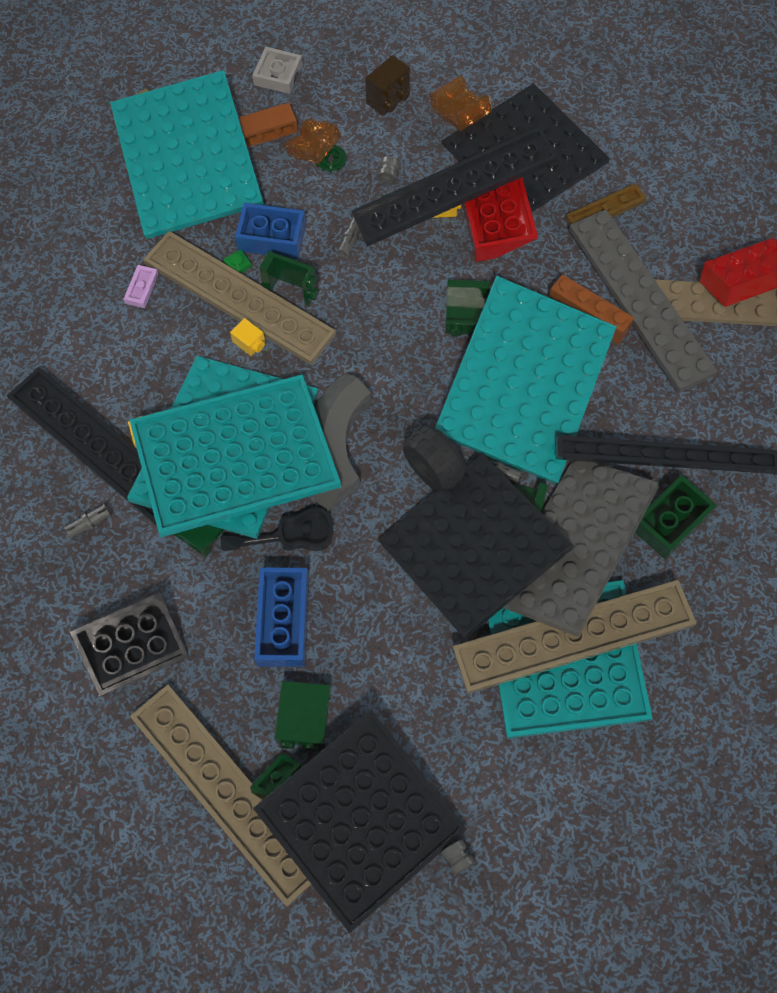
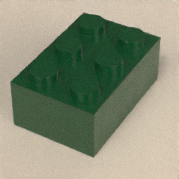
(674, 517)

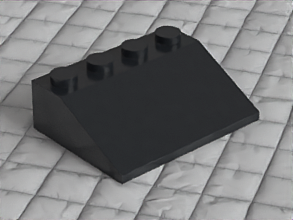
(129, 642)

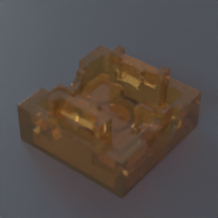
(310, 145)

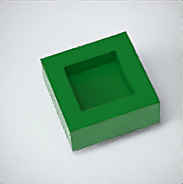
(238, 261)

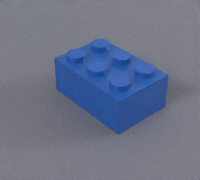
(270, 229)

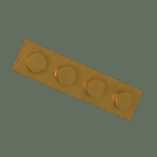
(614, 204)

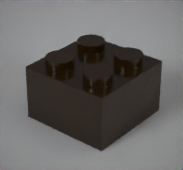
(388, 85)

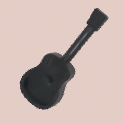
(307, 531)

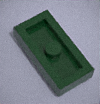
(274, 776)

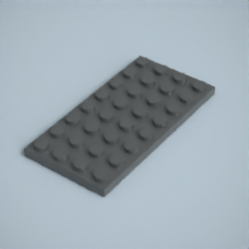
(598, 515)

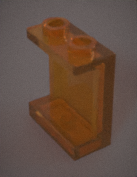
(459, 104)

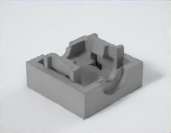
(279, 64)

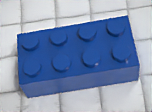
(282, 617)

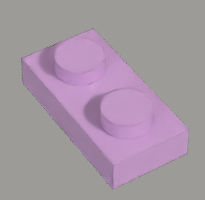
(141, 286)

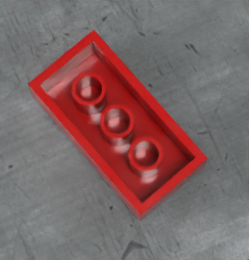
(742, 273)

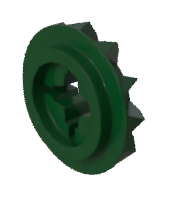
(339, 160)

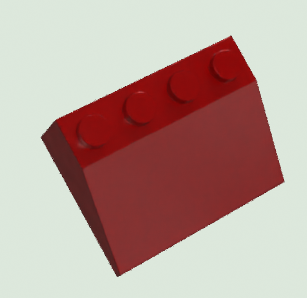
(500, 221)

